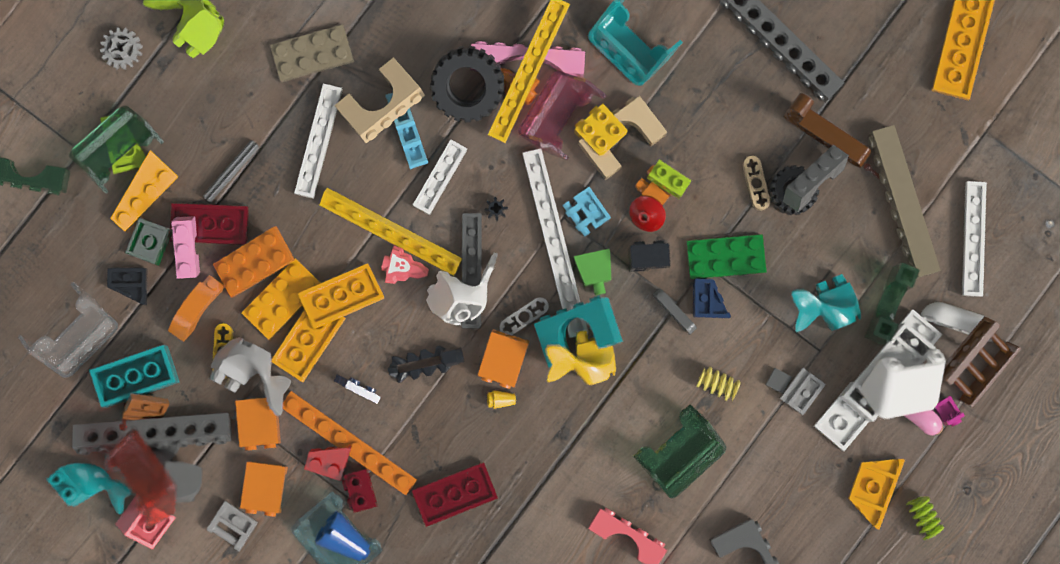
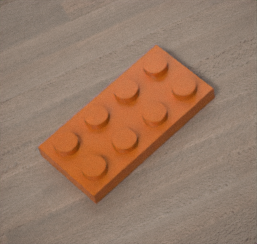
(253, 262)

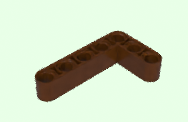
(824, 131)

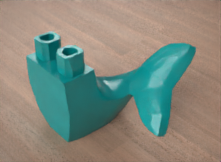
(835, 306)
(83, 480)

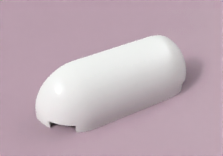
(951, 317)

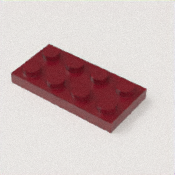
(215, 222)
(455, 494)

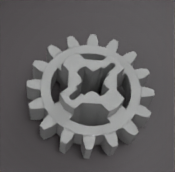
(114, 51)

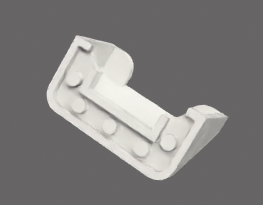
(904, 391)

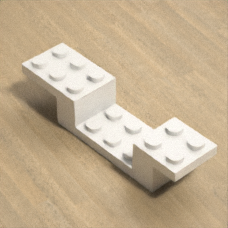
(851, 410)

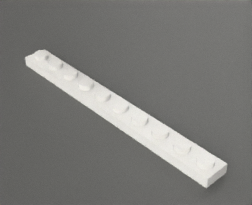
(553, 236)

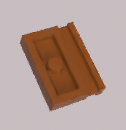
(144, 407)

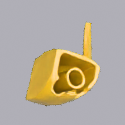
(590, 363)

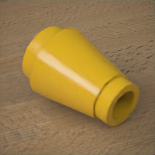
(500, 399)

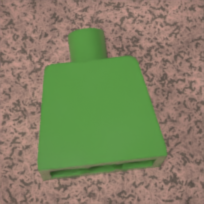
(594, 269)

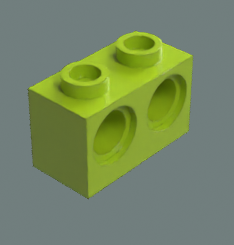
(669, 179)

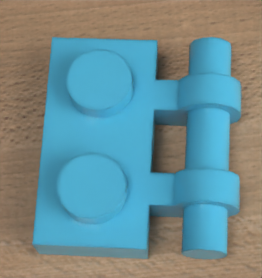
(591, 208)

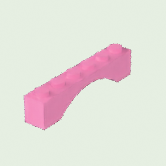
(566, 61)

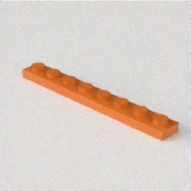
(341, 437)

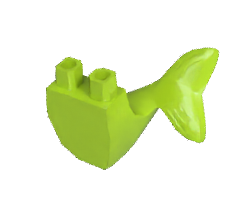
(197, 26)

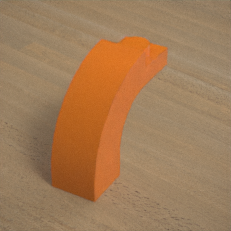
(194, 306)

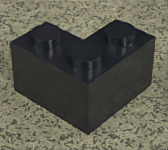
(648, 256)

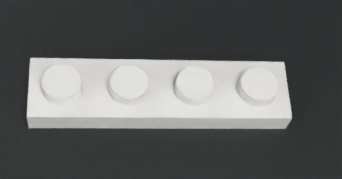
(440, 177)

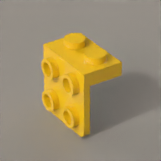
(600, 129)

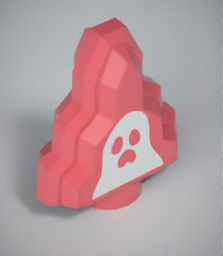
(400, 267)

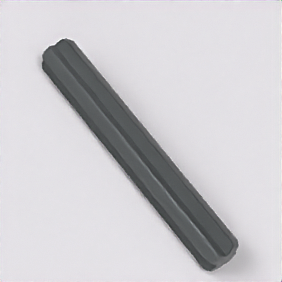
(230, 171)

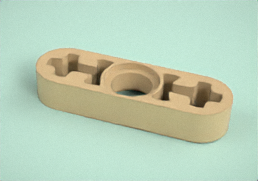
(758, 168)

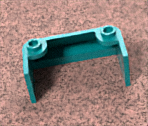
(625, 48)

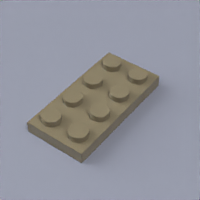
(312, 53)

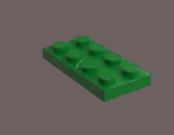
(726, 257)

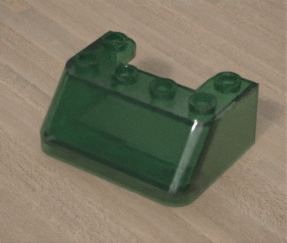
(684, 454)

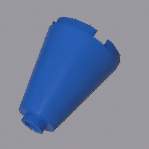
(342, 538)

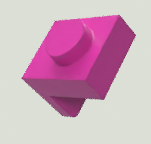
(948, 412)

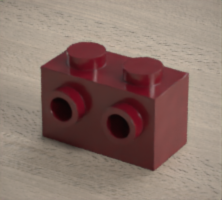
(360, 491)

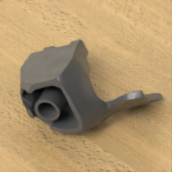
(184, 475)

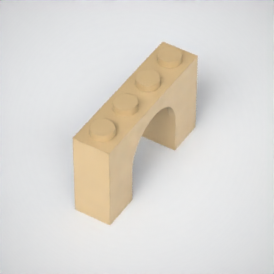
(637, 115)
(370, 123)

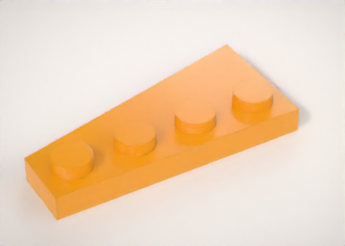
(144, 189)

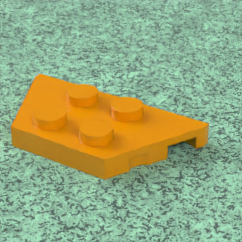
(874, 488)

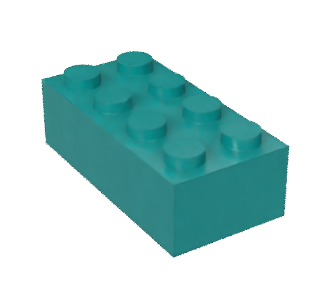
(134, 375)

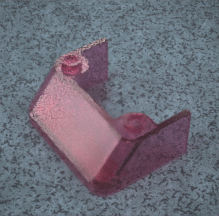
(554, 109)

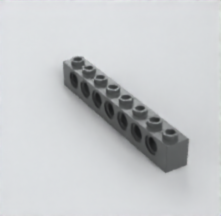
(791, 43)
(201, 423)

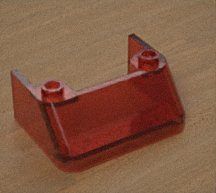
(144, 476)

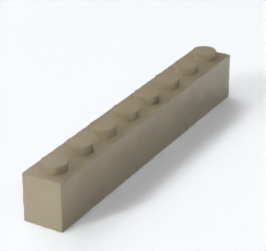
(903, 200)

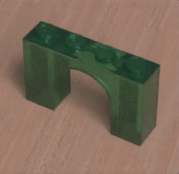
(898, 283)

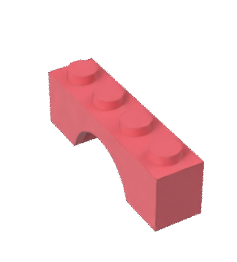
(606, 524)

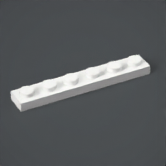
(318, 141)
(974, 239)

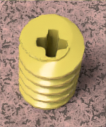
(718, 383)

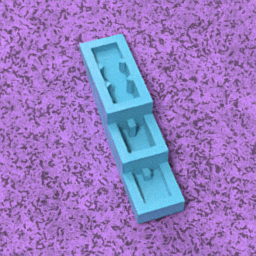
(409, 138)

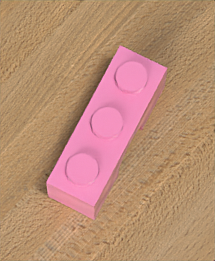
(184, 247)

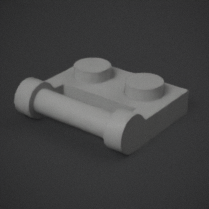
(234, 519)

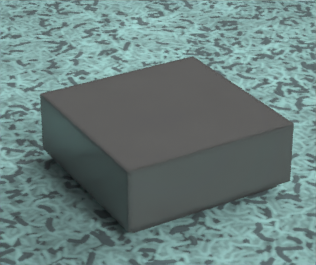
(778, 381)

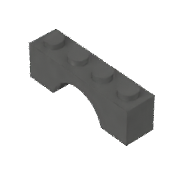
(804, 186)

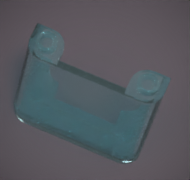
(310, 523)

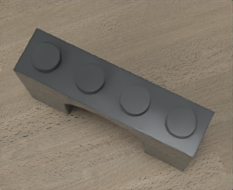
(743, 535)

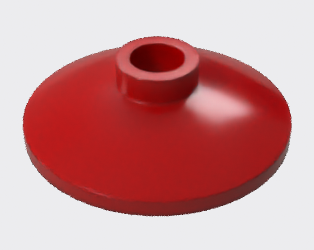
(652, 209)

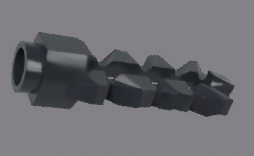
(448, 358)

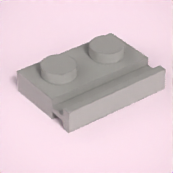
(802, 391)

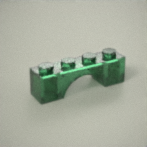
(51, 178)

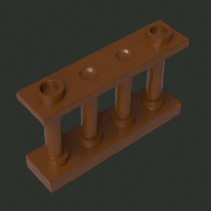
(968, 350)

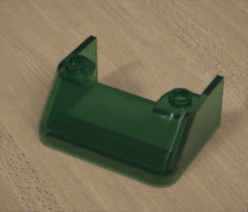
(110, 142)

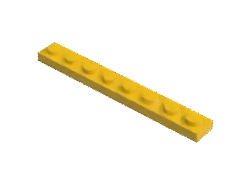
(528, 70)
(390, 231)

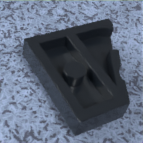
(129, 282)

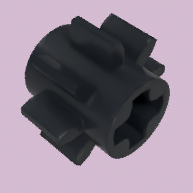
(491, 206)

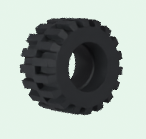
(777, 191)

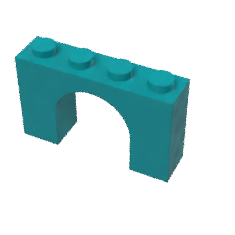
(596, 313)

